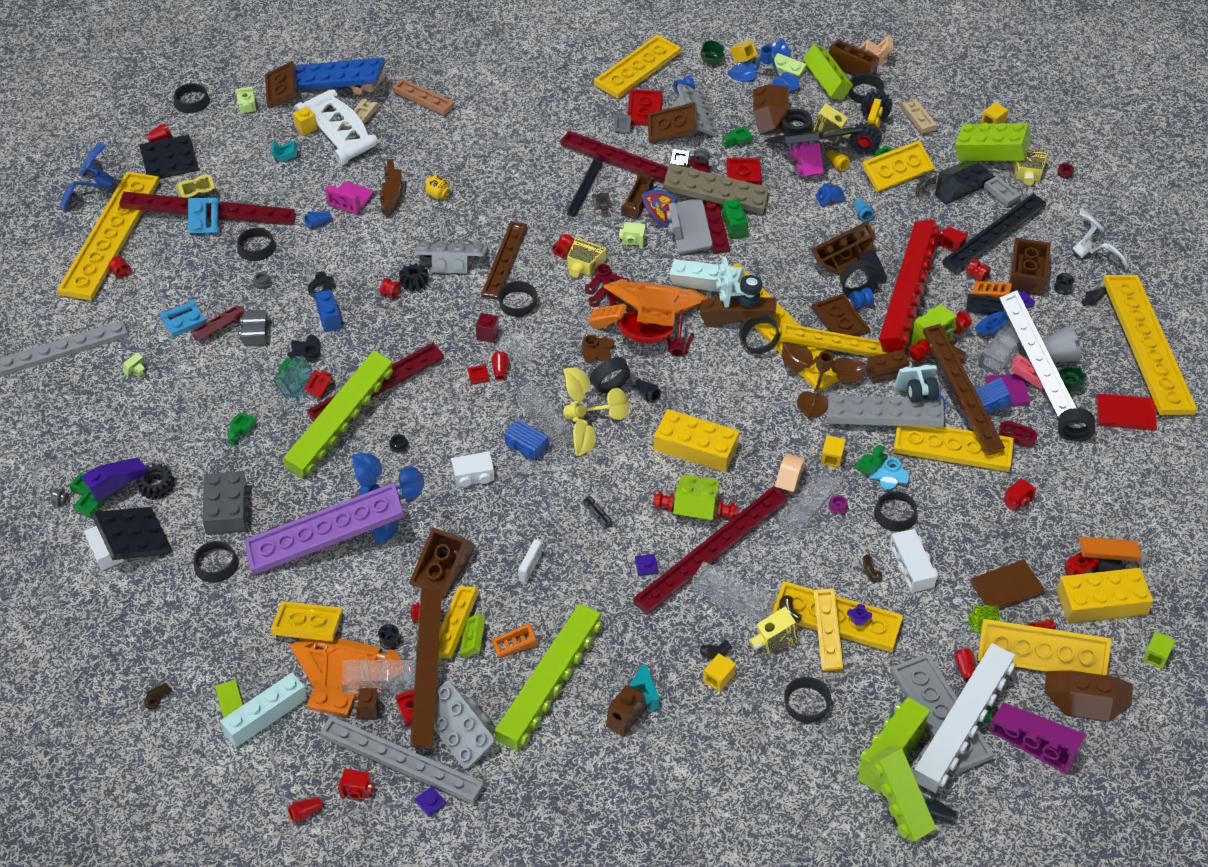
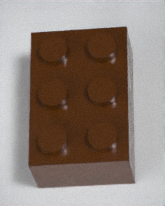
(1029, 266)

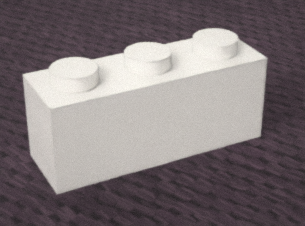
(913, 560)

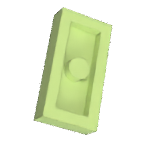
(787, 64)

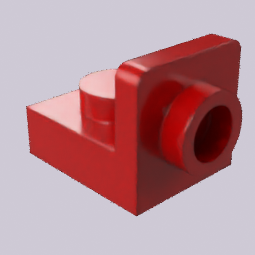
(319, 383)

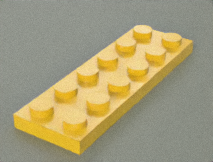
(637, 66)
(950, 446)
(878, 632)
(1046, 648)

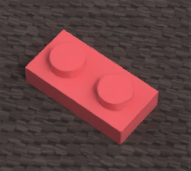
(1025, 369)

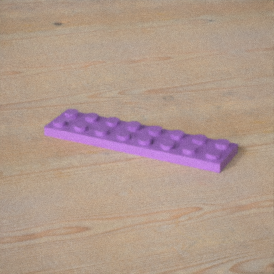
(324, 528)

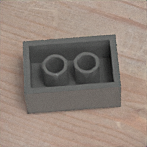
(224, 502)

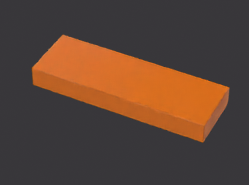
(1110, 549)

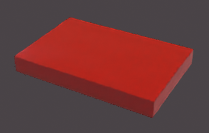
(641, 103)
(1126, 412)

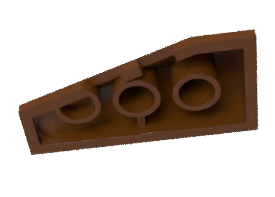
(715, 314)

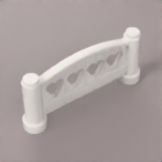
(345, 148)

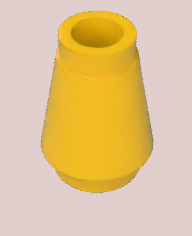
(838, 160)

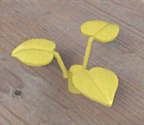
(577, 385)

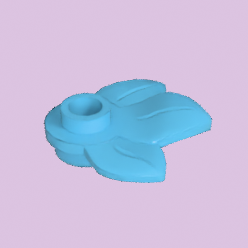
(889, 476)

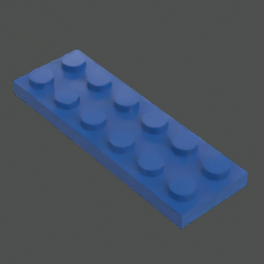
(339, 73)

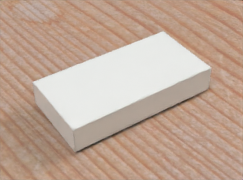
(530, 561)

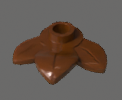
(596, 348)

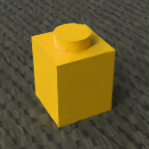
(743, 51)
(994, 114)
(305, 121)
(833, 451)
(719, 672)

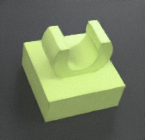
(134, 365)

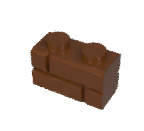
(886, 366)

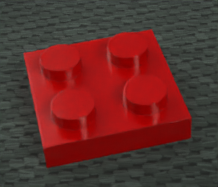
(744, 169)

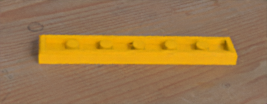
(830, 340)

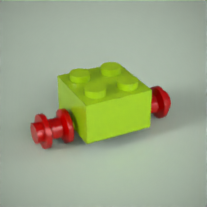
(950, 322)
(696, 498)

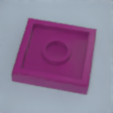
(1015, 385)

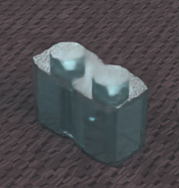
(293, 377)

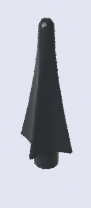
(1093, 296)

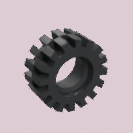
(158, 489)

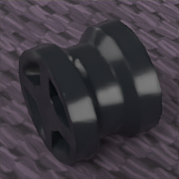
(1064, 283)
(385, 633)

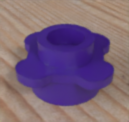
(859, 619)

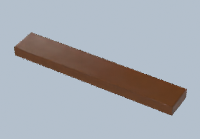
(504, 259)

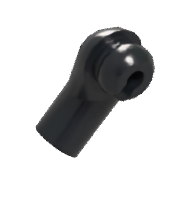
(711, 651)

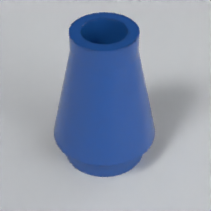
(315, 219)

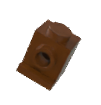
(367, 704)

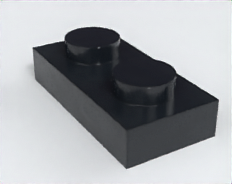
(983, 304)

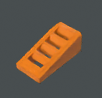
(996, 289)
(606, 315)
(517, 647)

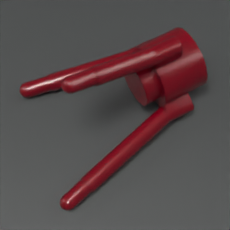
(678, 346)

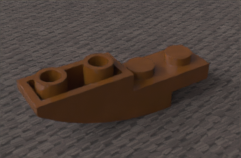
(391, 189)

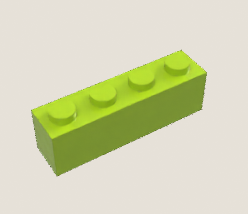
(827, 72)
(902, 793)

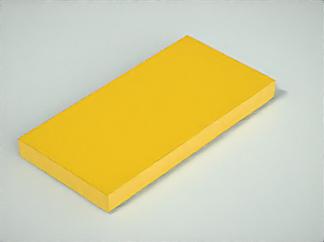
(898, 166)

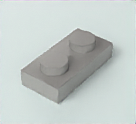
(1002, 191)

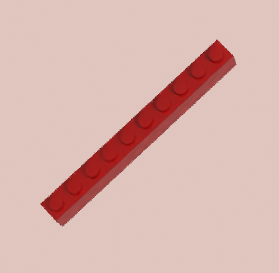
(909, 286)

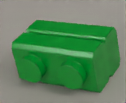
(735, 219)

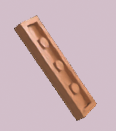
(423, 96)

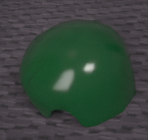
(712, 52)
(1072, 378)

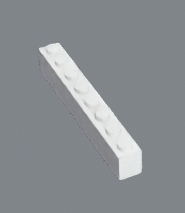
(963, 718)

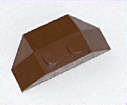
(770, 106)
(842, 249)
(1088, 694)

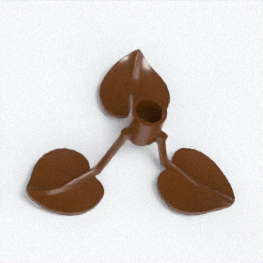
(798, 358)

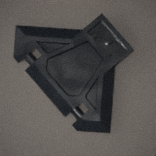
(812, 137)

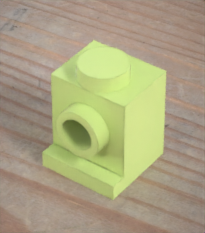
(246, 100)
(633, 234)

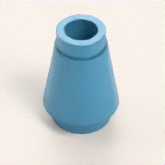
(864, 210)

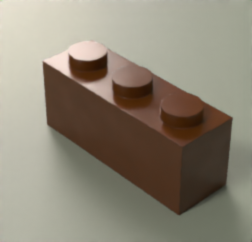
(853, 59)

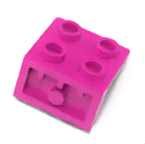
(348, 196)

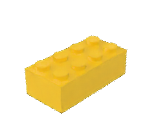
(696, 440)
(1104, 595)

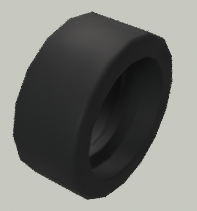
(796, 114)
(1076, 415)

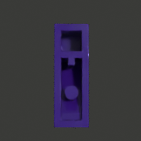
(112, 476)

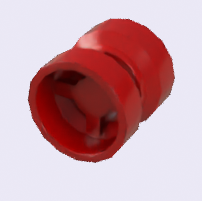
(563, 245)
(978, 270)

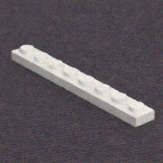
(1037, 352)

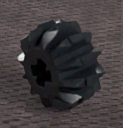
(413, 277)

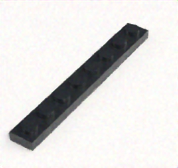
(994, 233)

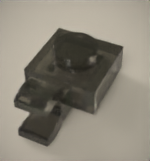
(924, 185)
(601, 202)

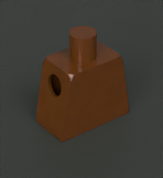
(628, 707)

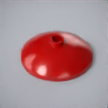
(642, 332)

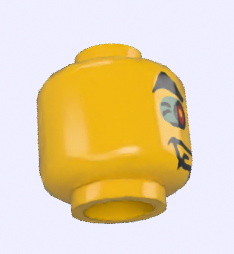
(437, 187)

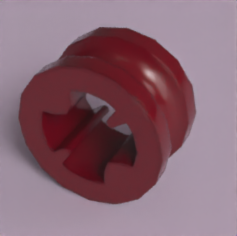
(1065, 174)

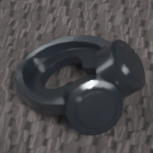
(321, 278)

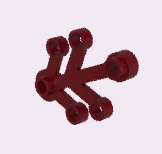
(602, 273)

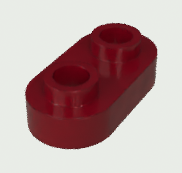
(1019, 433)

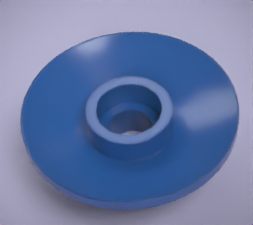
(992, 323)

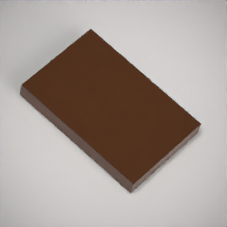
(281, 84)
(672, 123)
(840, 316)
(1007, 585)

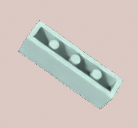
(699, 275)
(263, 710)

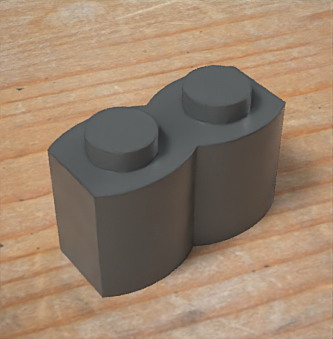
(254, 327)

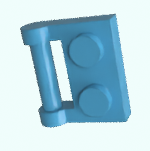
(198, 215)
(183, 322)

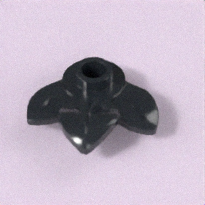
(308, 349)

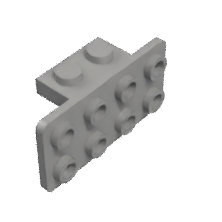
(705, 119)
(689, 225)
(450, 257)
(462, 725)

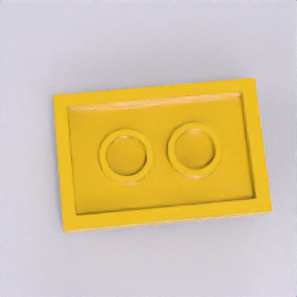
(307, 621)

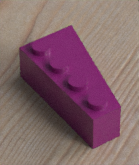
(1038, 736)

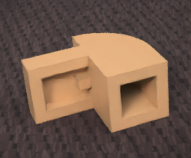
(881, 50)
(790, 472)

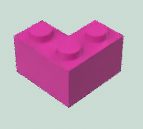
(808, 158)

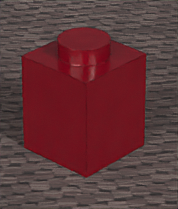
(487, 327)

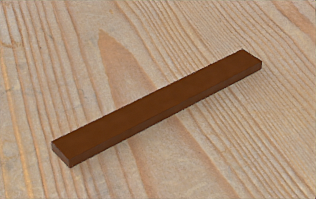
(963, 390)
(426, 669)

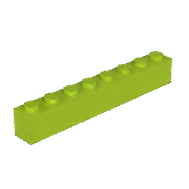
(338, 414)
(548, 677)

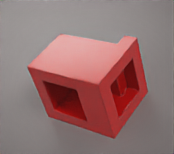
(952, 239)
(1019, 494)
(1080, 565)
(404, 704)
(355, 784)

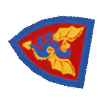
(657, 203)

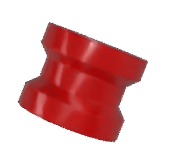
(119, 267)
(390, 288)

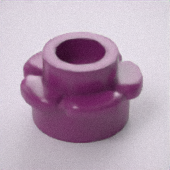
(838, 500)

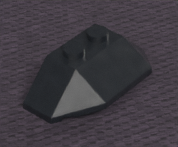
(961, 181)

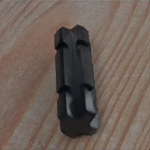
(597, 512)

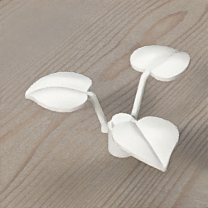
(1085, 244)

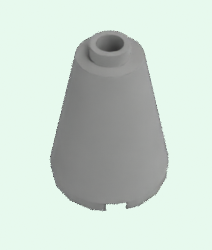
(1063, 345)

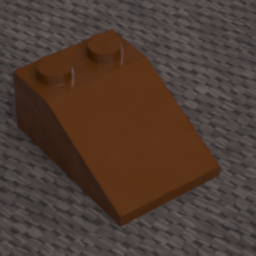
(441, 561)

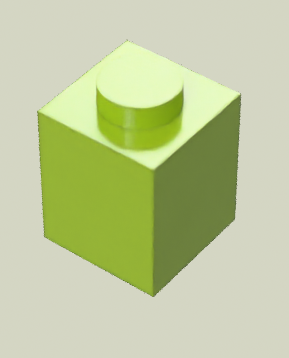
(1158, 650)

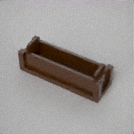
(634, 202)

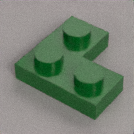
(86, 504)

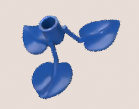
(747, 71)
(101, 178)
(367, 469)

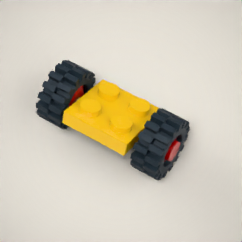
(876, 107)

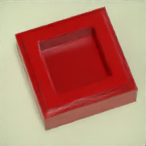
(478, 374)

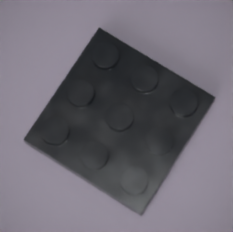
(169, 157)
(131, 533)

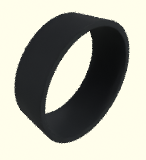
(865, 79)
(191, 107)
(259, 254)
(872, 283)
(517, 286)
(751, 322)
(605, 369)
(891, 524)
(218, 576)
(807, 682)

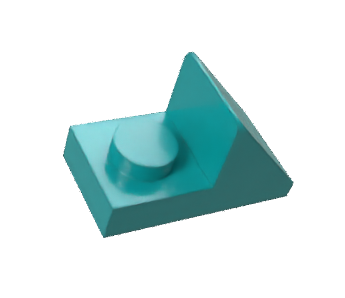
(643, 683)

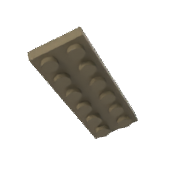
(714, 187)

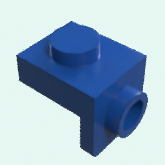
(829, 192)

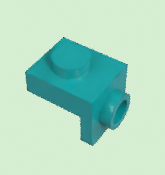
(284, 152)

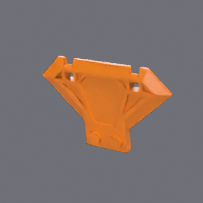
(656, 301)
(325, 670)

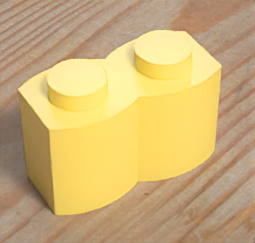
(198, 185)

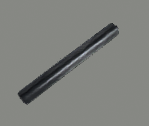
(584, 187)

